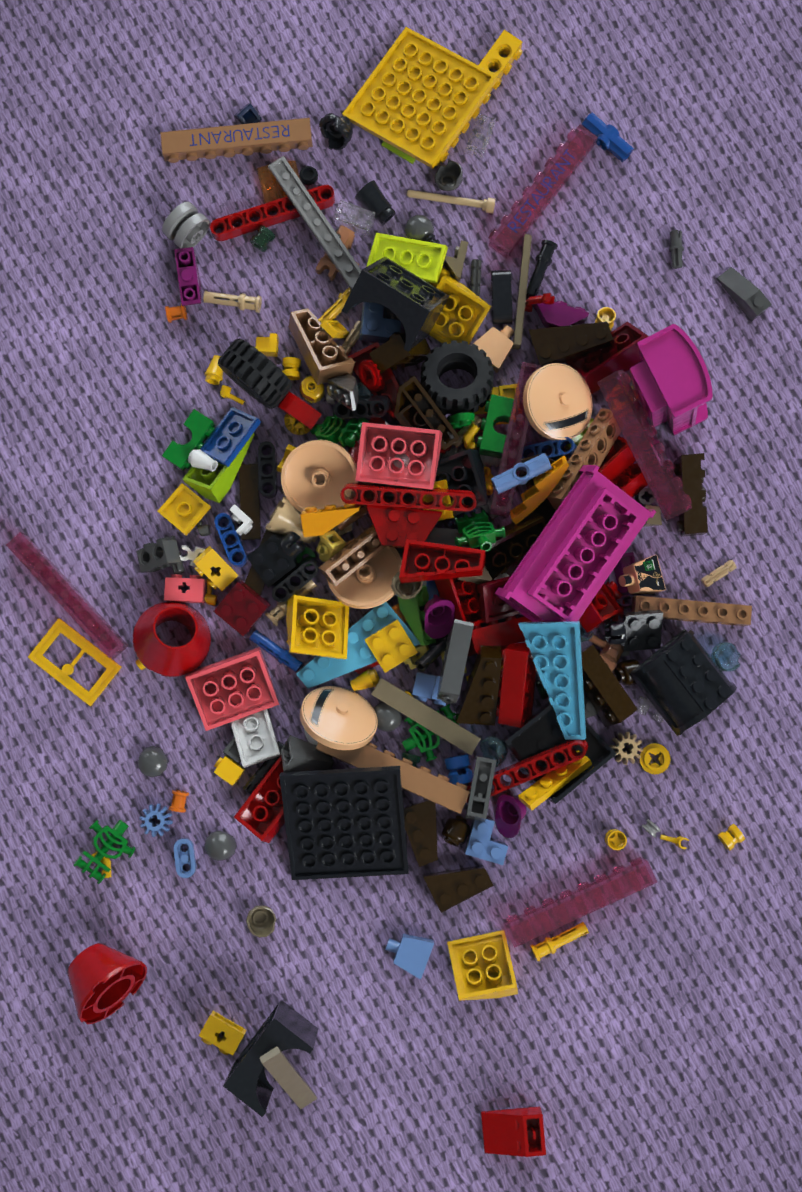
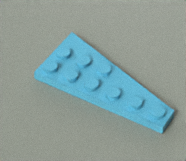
(358, 653)
(559, 666)

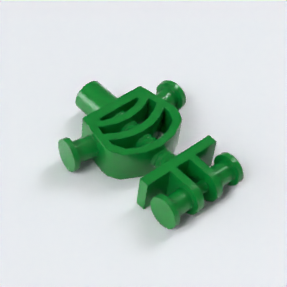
(337, 430)
(477, 531)
(414, 740)
(115, 833)

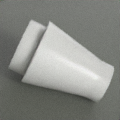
(201, 460)

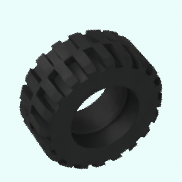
(458, 357)
(255, 373)

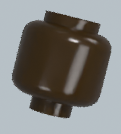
(623, 669)
(456, 831)

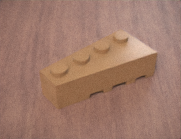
(318, 348)

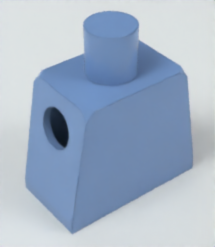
(411, 953)

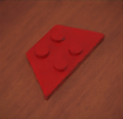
(398, 524)

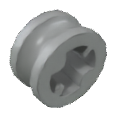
(651, 828)

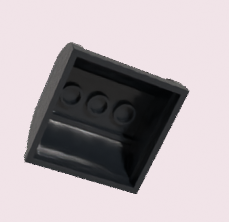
(683, 681)

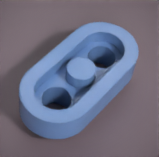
(184, 857)

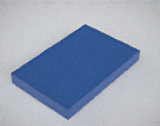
(230, 436)

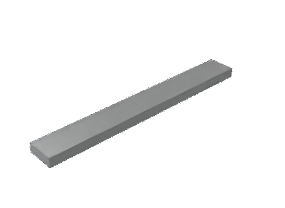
(315, 220)

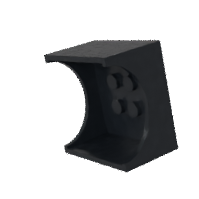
(403, 293)
(543, 733)
(281, 1029)

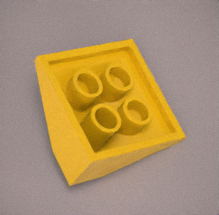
(461, 313)
(317, 627)
(482, 967)

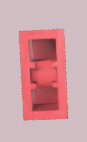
(174, 593)

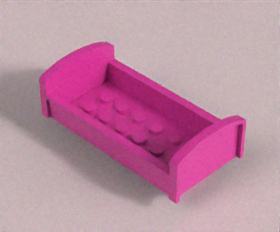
(672, 380)
(575, 550)

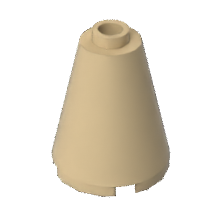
(287, 520)

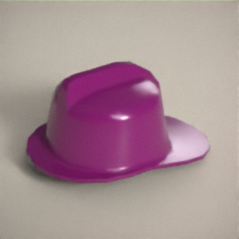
(438, 617)
(509, 815)

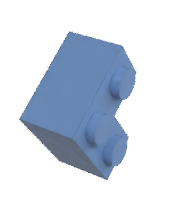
(375, 327)
(427, 687)
(480, 844)

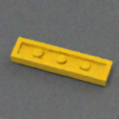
(552, 782)

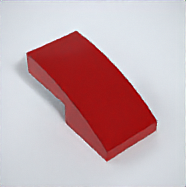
(299, 410)

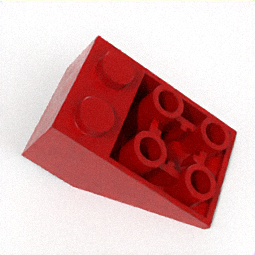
(514, 1132)

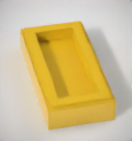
(334, 329)

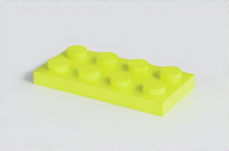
(416, 256)

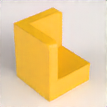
(268, 345)

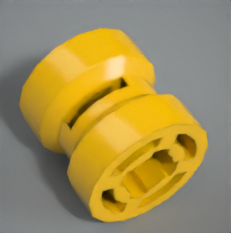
(606, 315)
(291, 367)
(731, 837)
(618, 841)

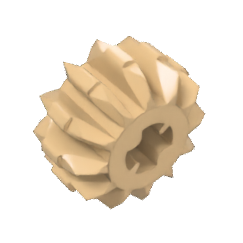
(632, 750)

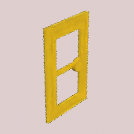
(61, 676)

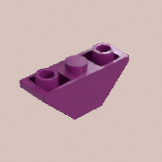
(188, 276)
(560, 314)

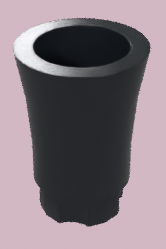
(375, 201)

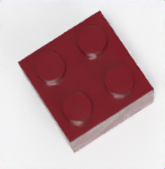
(242, 608)

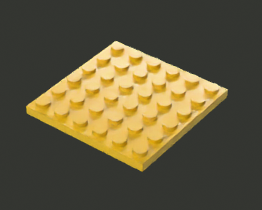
(419, 97)

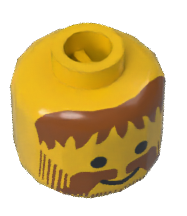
(313, 395)

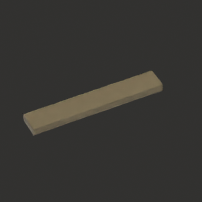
(522, 289)
(426, 716)
(288, 1077)

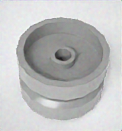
(185, 225)

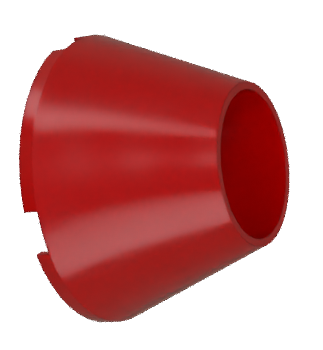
(166, 659)
(102, 980)

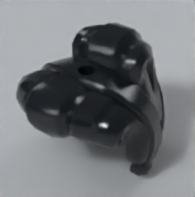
(337, 130)

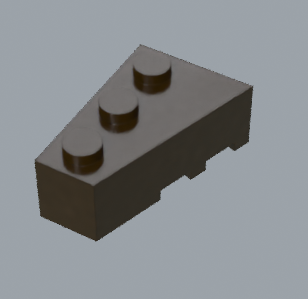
(393, 353)
(422, 830)
(457, 885)

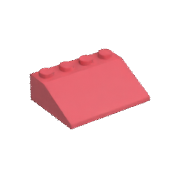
(383, 442)
(232, 688)

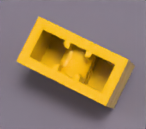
(210, 558)
(231, 1038)

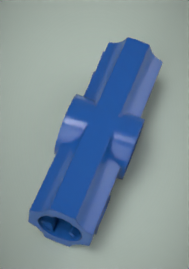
(608, 137)

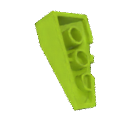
(217, 483)

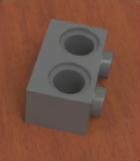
(158, 555)

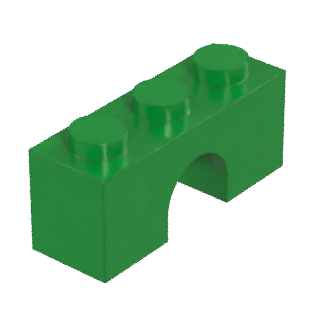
(498, 410)
(201, 429)

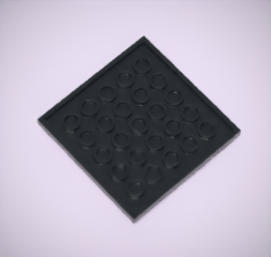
(345, 822)

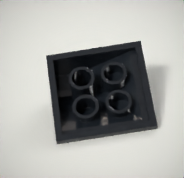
(464, 472)

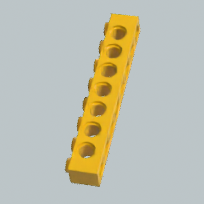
(507, 45)

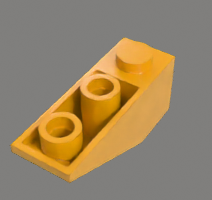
(320, 521)

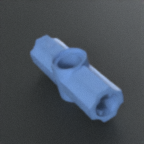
(532, 468)

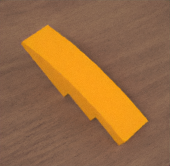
(539, 492)

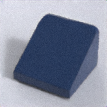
(248, 115)

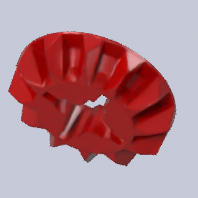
(366, 371)

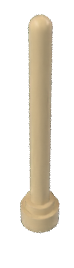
(487, 205)

